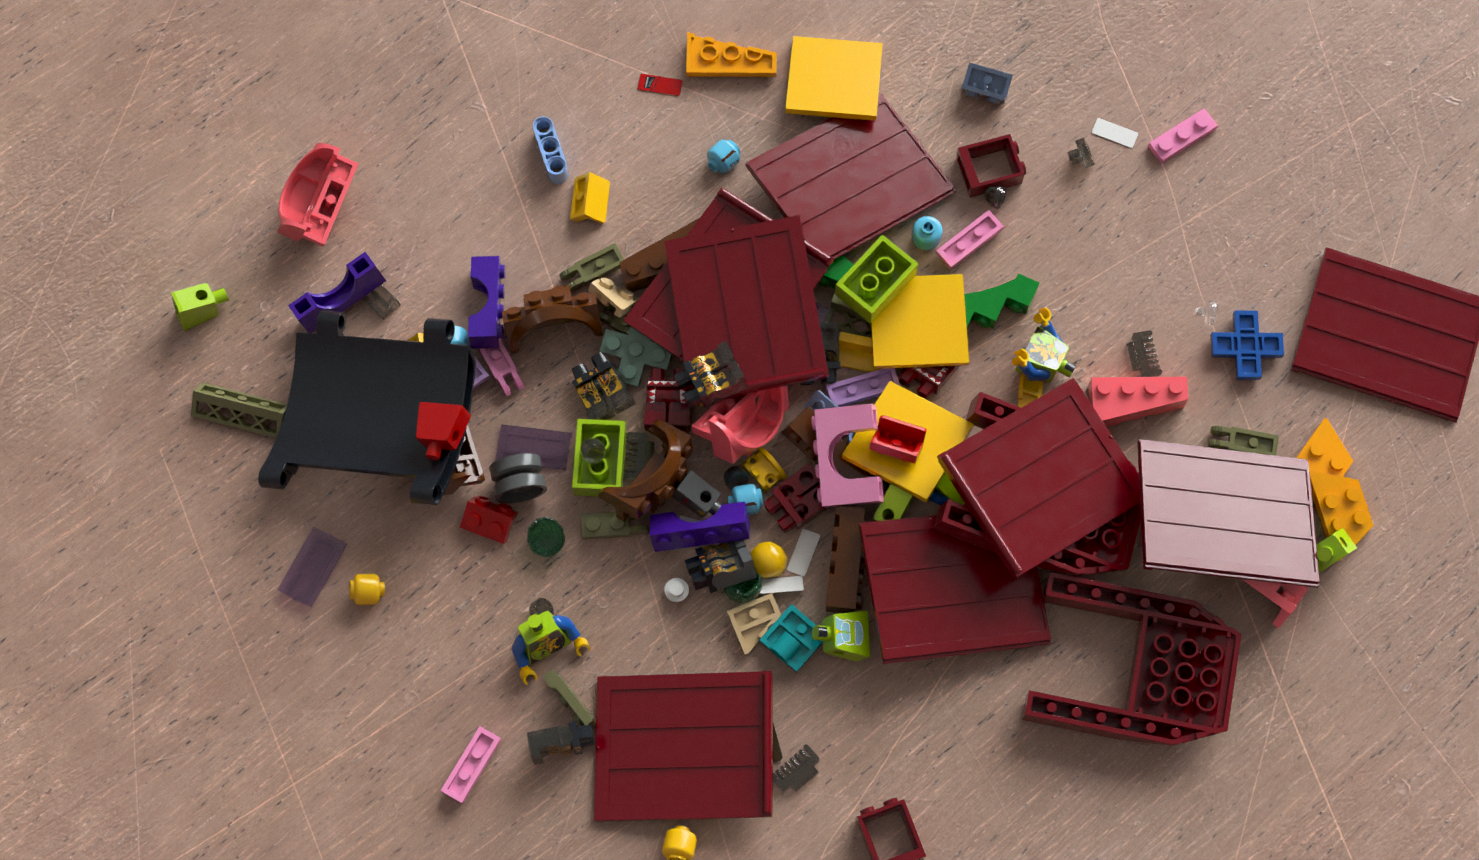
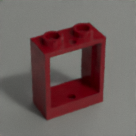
(986, 147)
(891, 806)

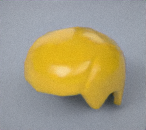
(769, 559)

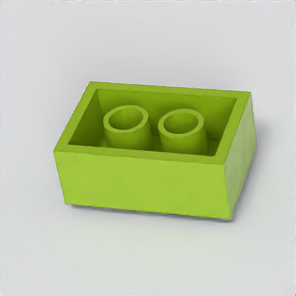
(876, 279)
(609, 472)

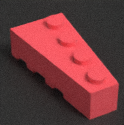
(1136, 397)

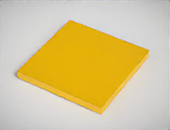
(834, 78)
(923, 325)
(942, 433)

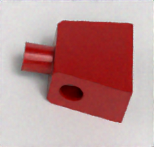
(440, 427)

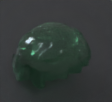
(545, 537)
(745, 591)

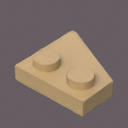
(608, 294)
(753, 620)

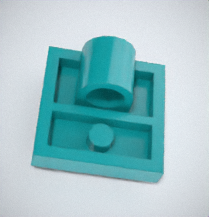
(791, 638)

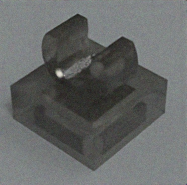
(1081, 154)

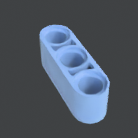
(553, 159)

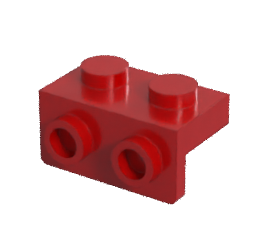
(898, 439)
(488, 518)

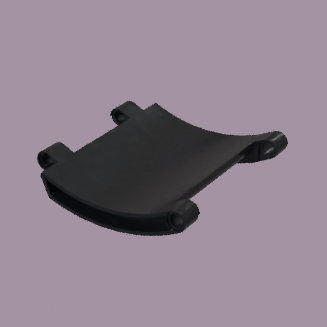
(360, 401)

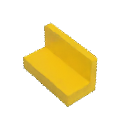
(590, 198)
(856, 352)

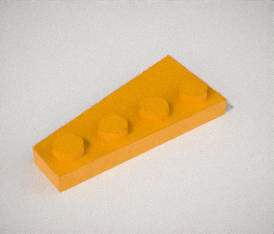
(727, 59)

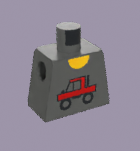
(692, 489)

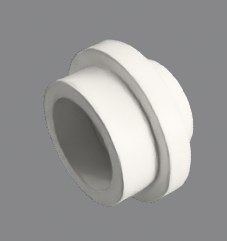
(676, 590)

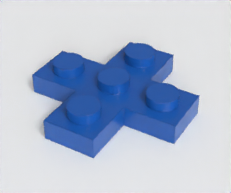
(1246, 345)

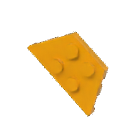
(1326, 451)
(1340, 505)

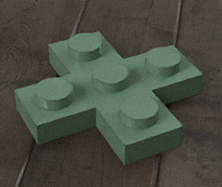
(635, 353)

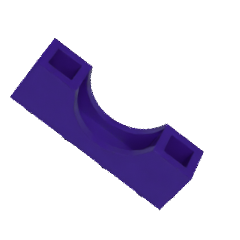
(360, 279)
(485, 325)
(726, 525)

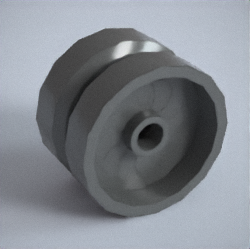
(517, 478)

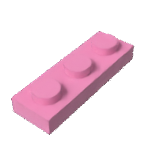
(1182, 136)
(969, 240)
(471, 765)

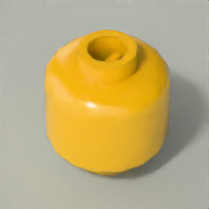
(366, 589)
(679, 844)

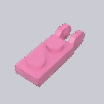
(501, 366)

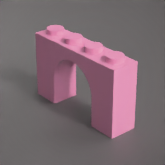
(830, 427)

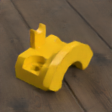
(764, 469)

